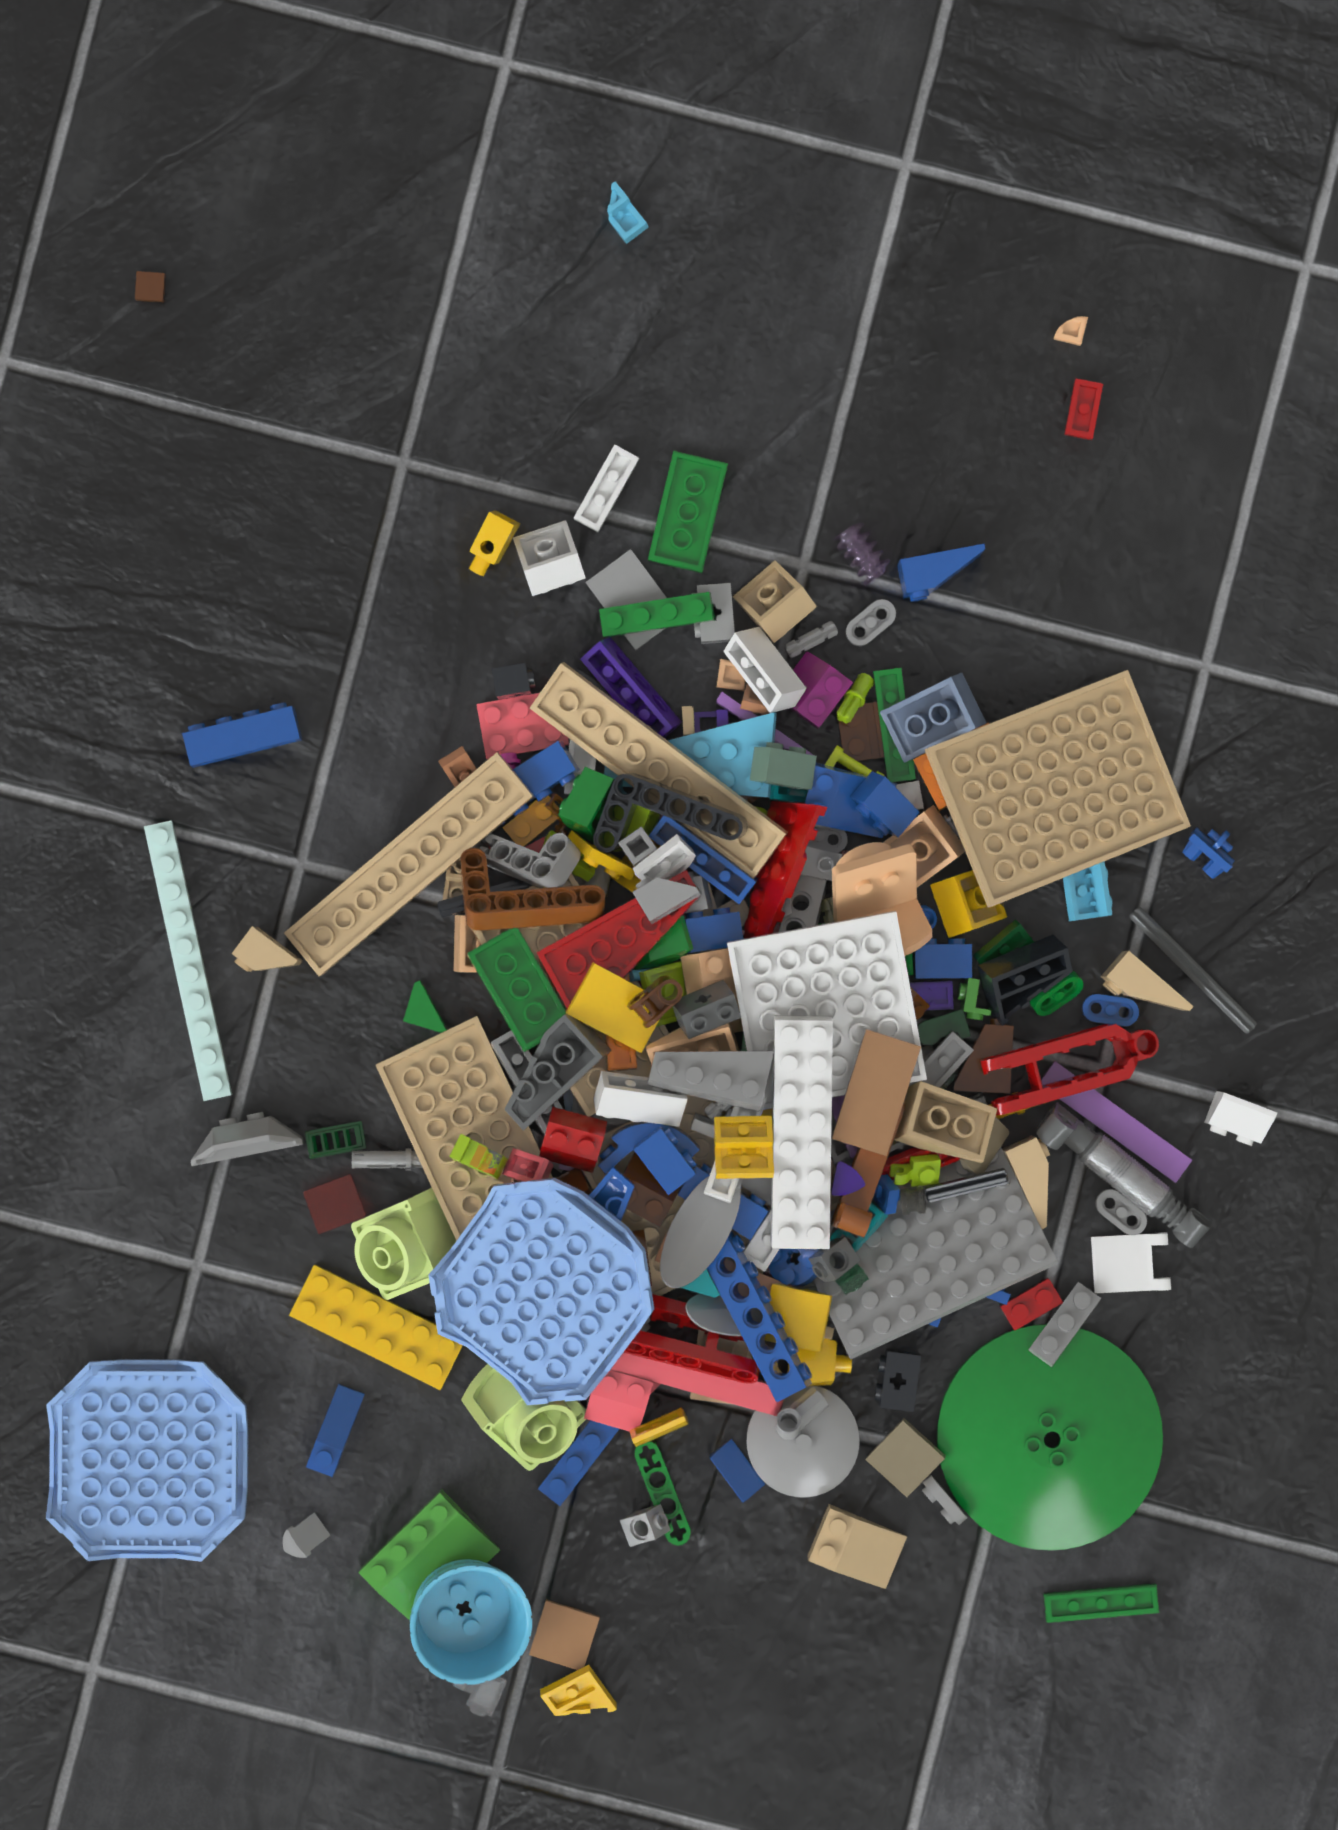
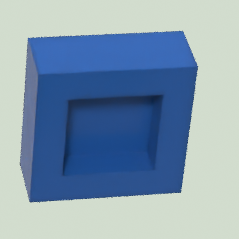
(887, 1195)

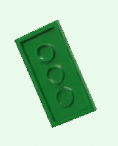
(687, 512)
(518, 986)

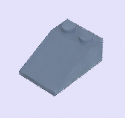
(932, 717)

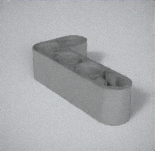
(543, 869)

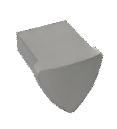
(704, 1124)
(304, 1536)

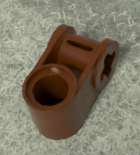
(654, 1001)

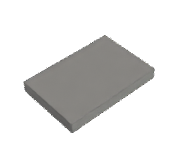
(623, 584)

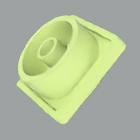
(402, 1244)
(525, 1431)

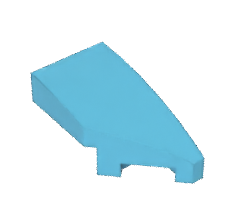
(624, 216)

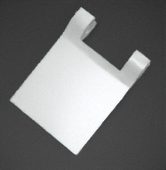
(1126, 1263)

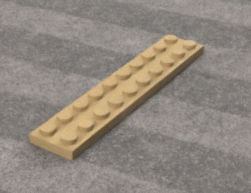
(633, 747)
(408, 864)

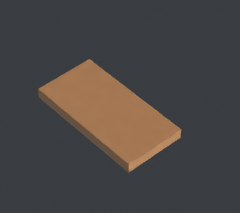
(876, 1092)

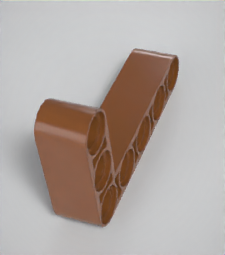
(523, 907)
(852, 1209)

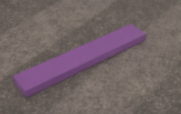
(1122, 1127)

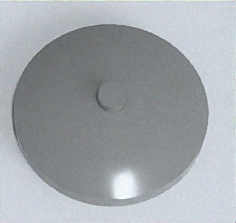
(815, 1458)

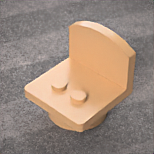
(880, 881)

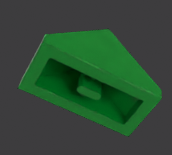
(422, 1010)

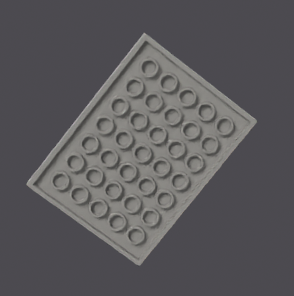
(938, 1260)

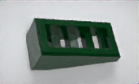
(312, 1146)

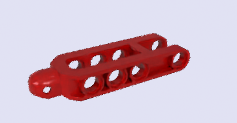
(1128, 1050)
(690, 1355)

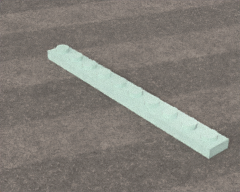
(188, 960)

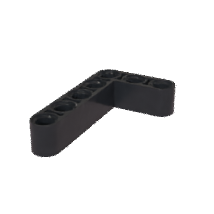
(665, 807)

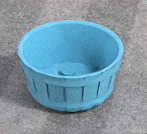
(479, 1642)

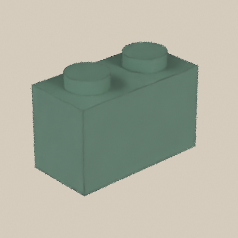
(783, 767)

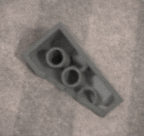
(560, 1061)

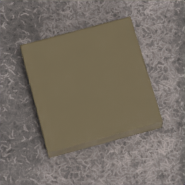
(905, 1457)

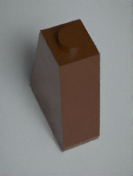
(990, 1041)

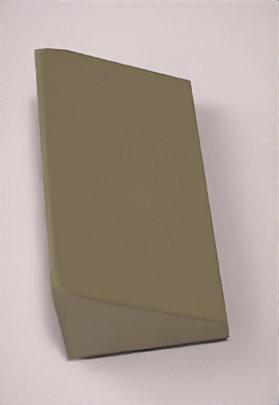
(997, 1138)

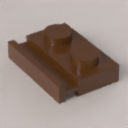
(862, 735)

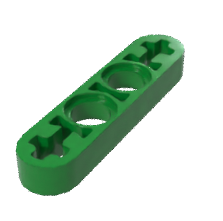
(665, 1491)

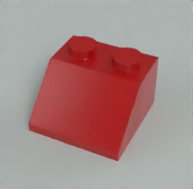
(573, 1139)

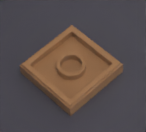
(564, 1635)

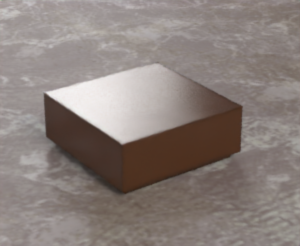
(150, 286)

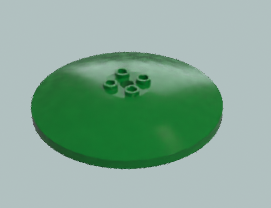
(996, 1430)

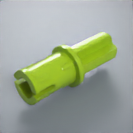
(855, 697)

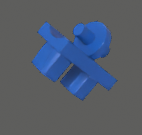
(1219, 859)

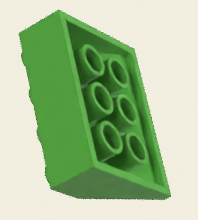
(426, 1542)

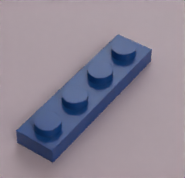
(577, 1461)

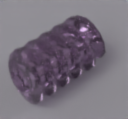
(862, 553)

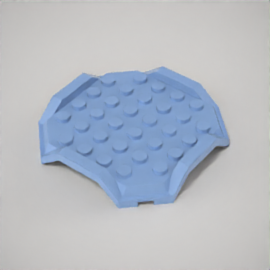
(544, 1289)
(147, 1460)

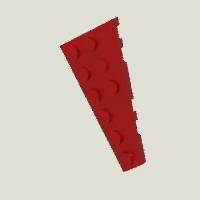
(784, 867)
(612, 941)

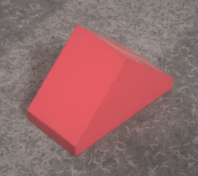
(526, 1166)

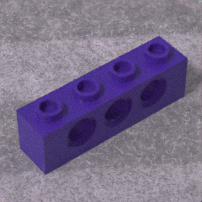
(629, 686)

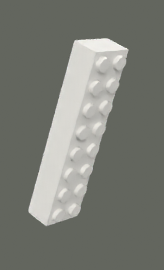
(801, 1132)

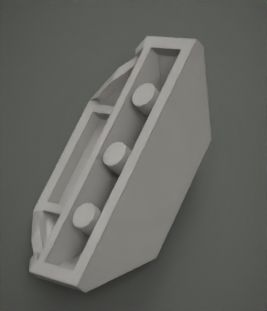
(245, 1138)

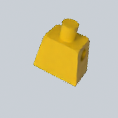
(500, 531)
(824, 1363)

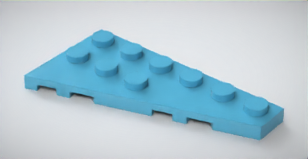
(728, 752)

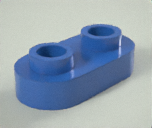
(1110, 1010)

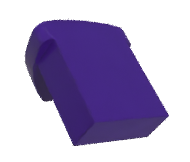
(845, 1180)

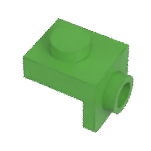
(968, 995)

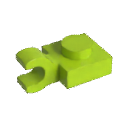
(921, 1171)

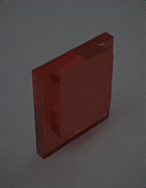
(334, 1204)

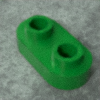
(1057, 996)

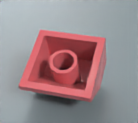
(619, 1401)

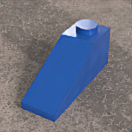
(335, 1430)

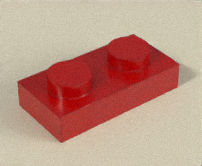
(1083, 409)
(1031, 1304)

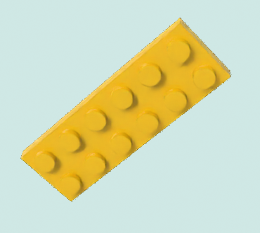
(375, 1327)

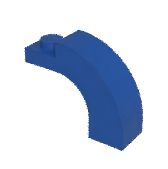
(632, 1134)

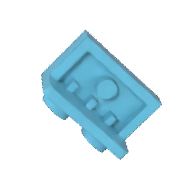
(1088, 893)

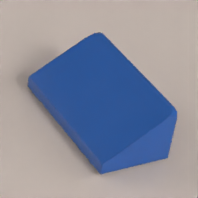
(736, 1470)

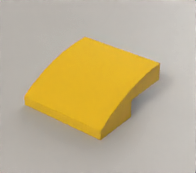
(743, 1147)
(803, 1313)
(658, 1427)

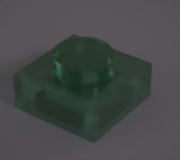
(852, 1279)

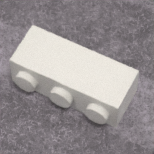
(764, 669)
(634, 1100)

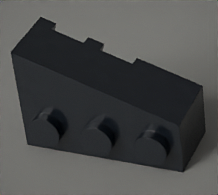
(1023, 974)

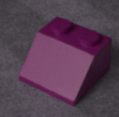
(823, 689)

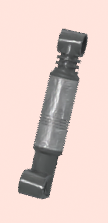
(1122, 1173)

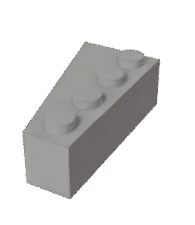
(719, 1076)

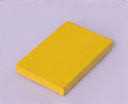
(603, 1005)

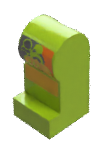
(478, 1157)

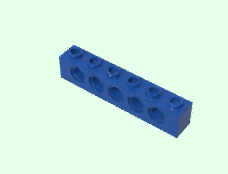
(740, 1307)

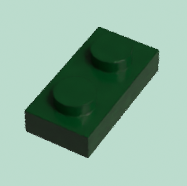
(1007, 940)

